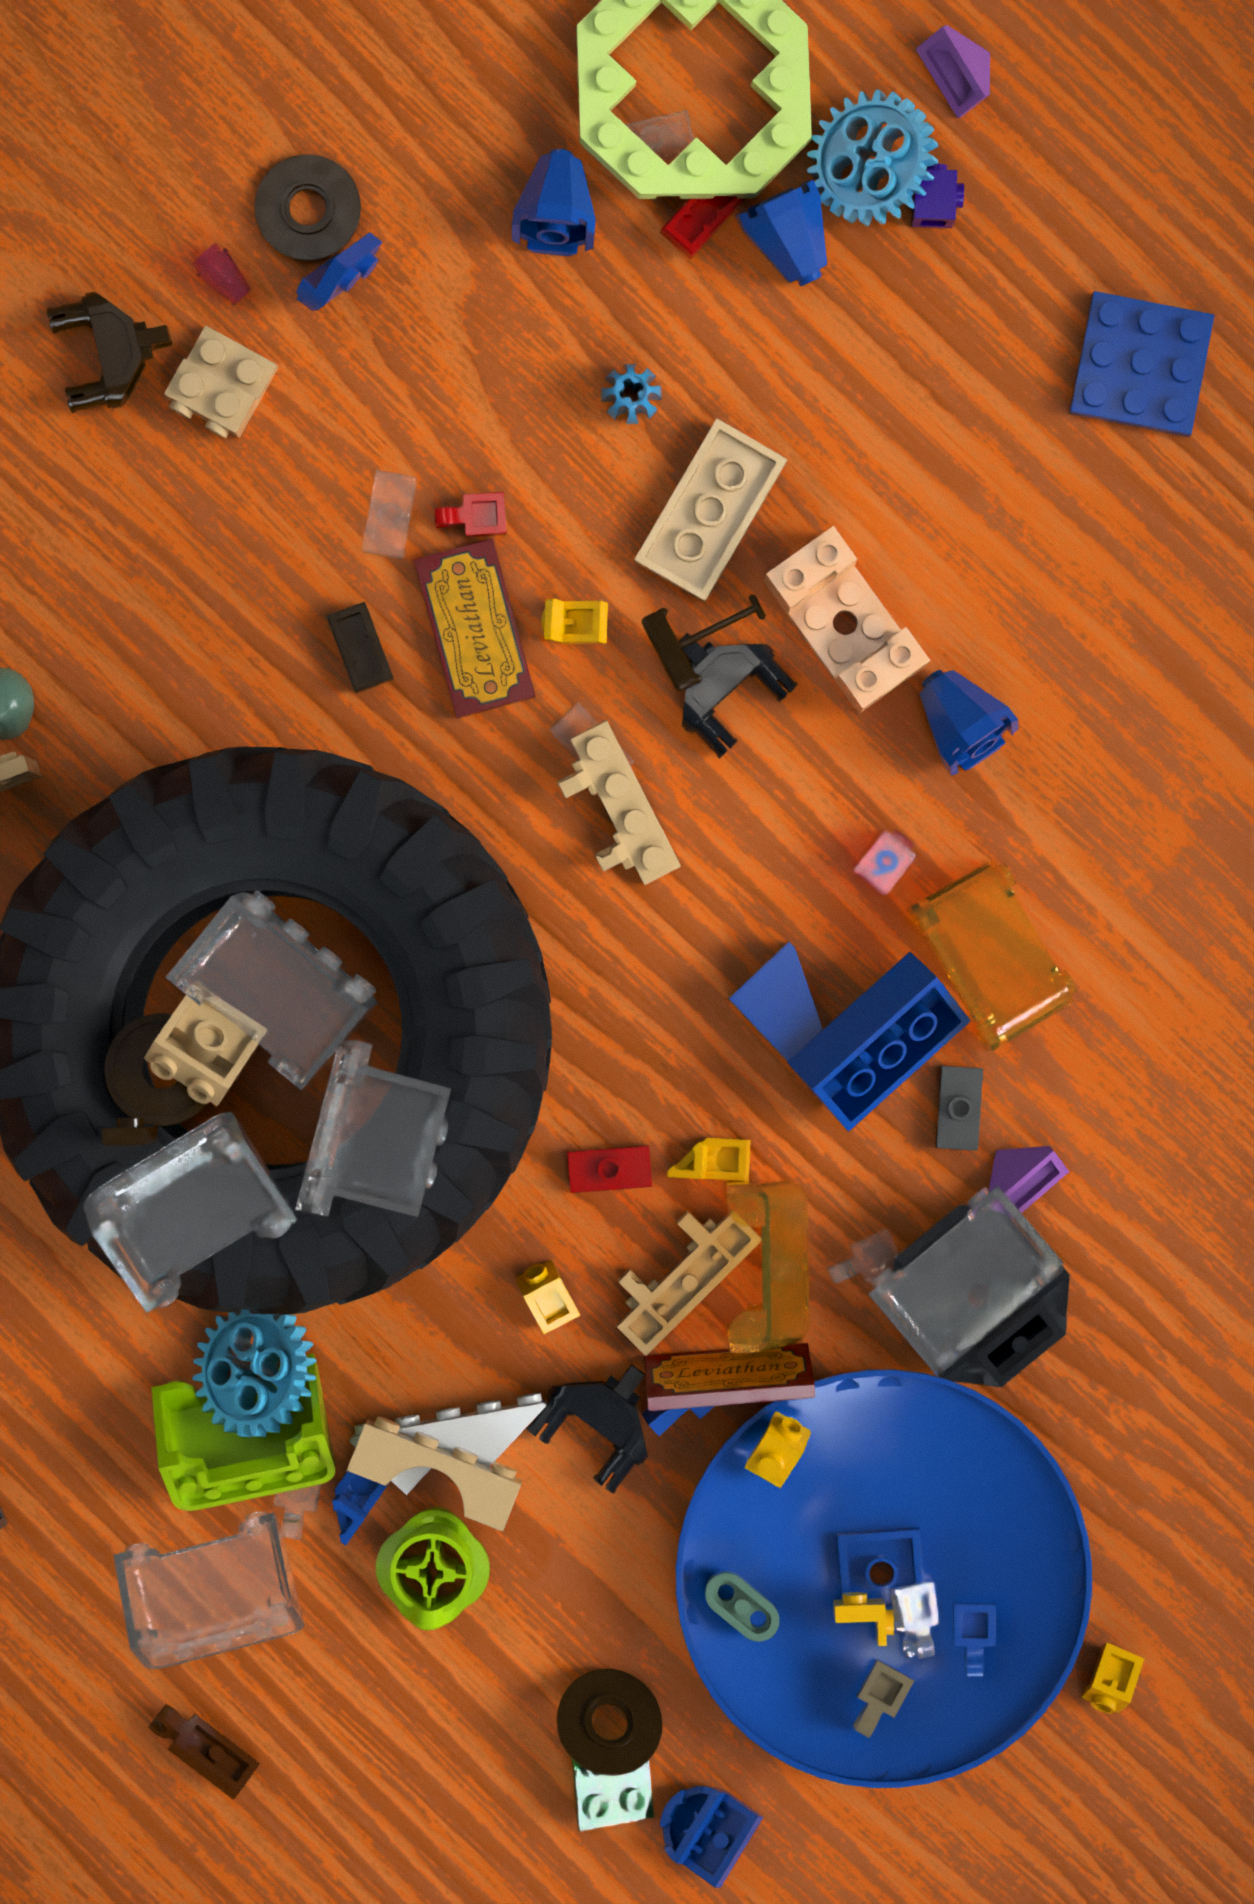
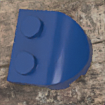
(339, 273)
(707, 1831)

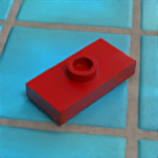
(698, 222)
(609, 1169)

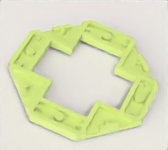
(696, 170)

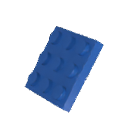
(1141, 364)

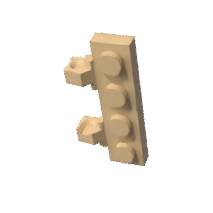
(607, 772)
(663, 1305)

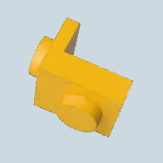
(575, 621)
(778, 1449)
(857, 1608)

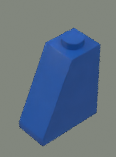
(780, 1003)

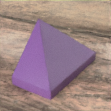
(958, 68)
(1026, 1173)

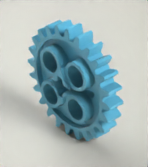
(840, 148)
(234, 1397)

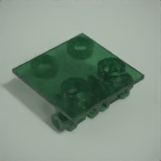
(611, 1799)

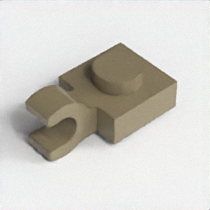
(884, 1692)

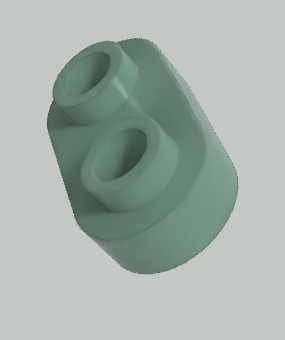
(741, 1605)

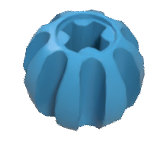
(636, 382)

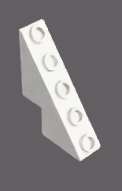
(481, 1431)

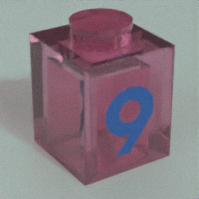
(886, 861)

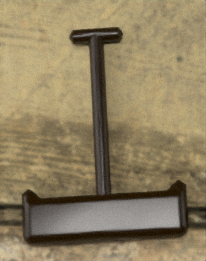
(671, 650)

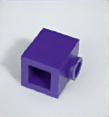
(942, 198)

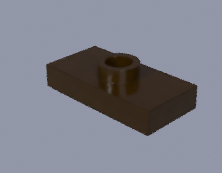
(360, 647)
(129, 1133)

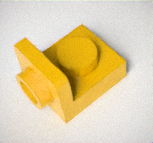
(547, 1296)
(1113, 1679)

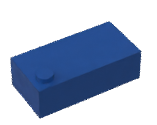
(879, 1041)

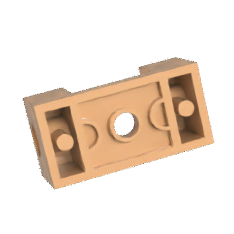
(825, 582)

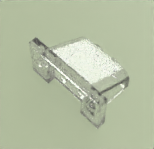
(373, 1137)

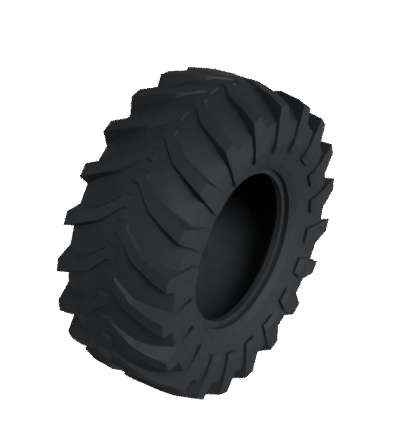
(288, 824)

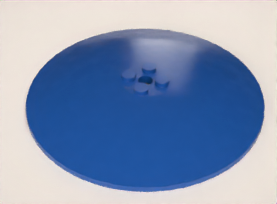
(945, 1496)

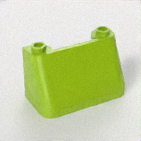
(217, 1467)

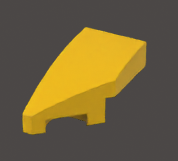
(715, 1160)

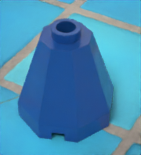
(555, 207)
(789, 232)
(964, 720)

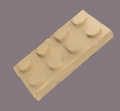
(710, 510)

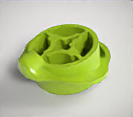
(426, 1609)

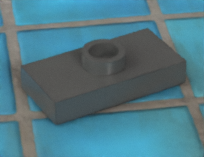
(959, 1108)

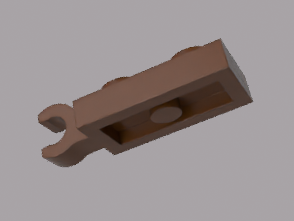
(205, 1750)

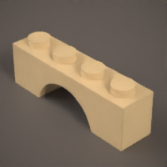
(485, 1490)

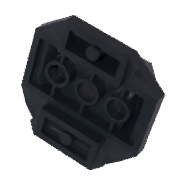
(1014, 1341)

